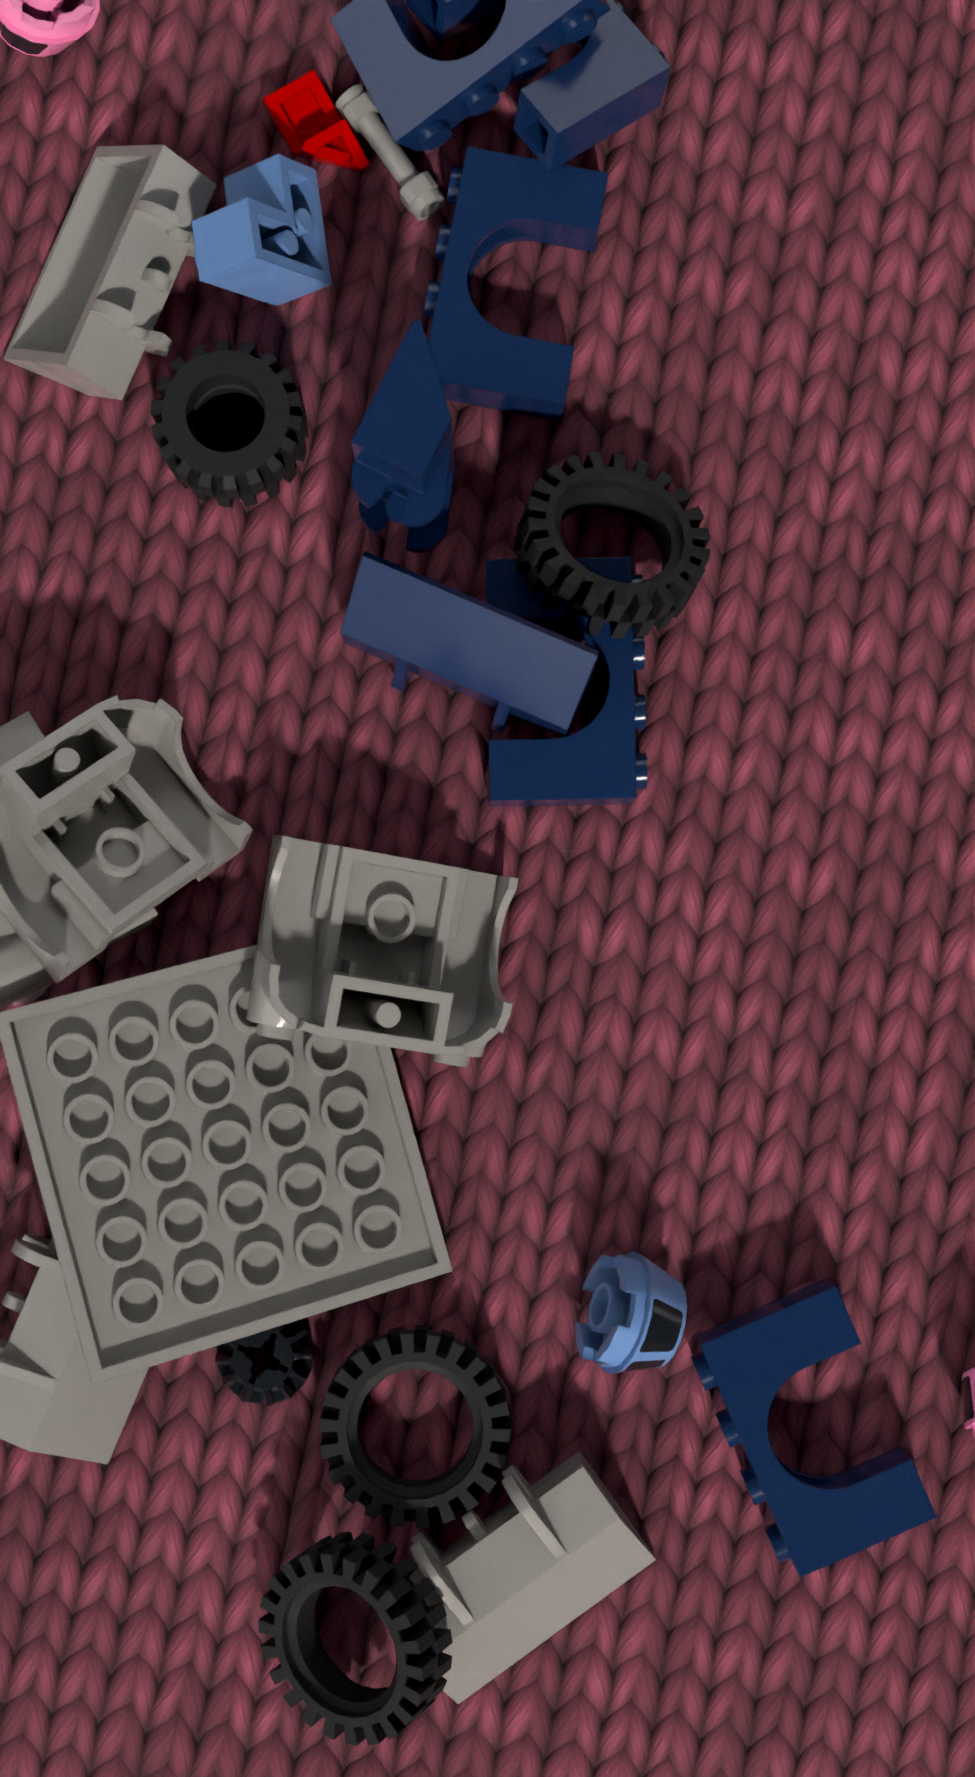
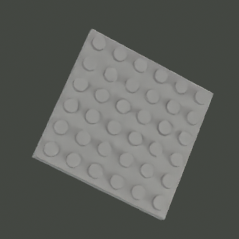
(212, 1169)

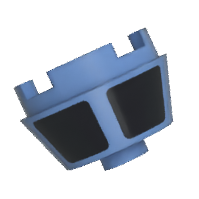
(632, 1315)

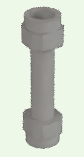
(418, 190)

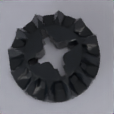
(274, 1384)

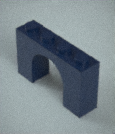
(430, 96)
(584, 100)
(499, 203)
(601, 759)
(813, 1515)

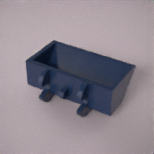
(407, 449)
(466, 646)

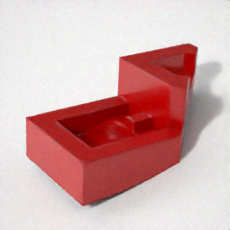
(312, 124)

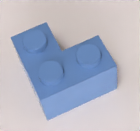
(267, 236)

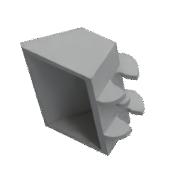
(112, 270)
(44, 1375)
(527, 1569)

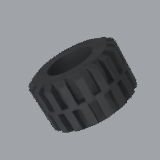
(219, 378)

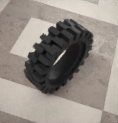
(630, 494)
(396, 1496)
(312, 1673)

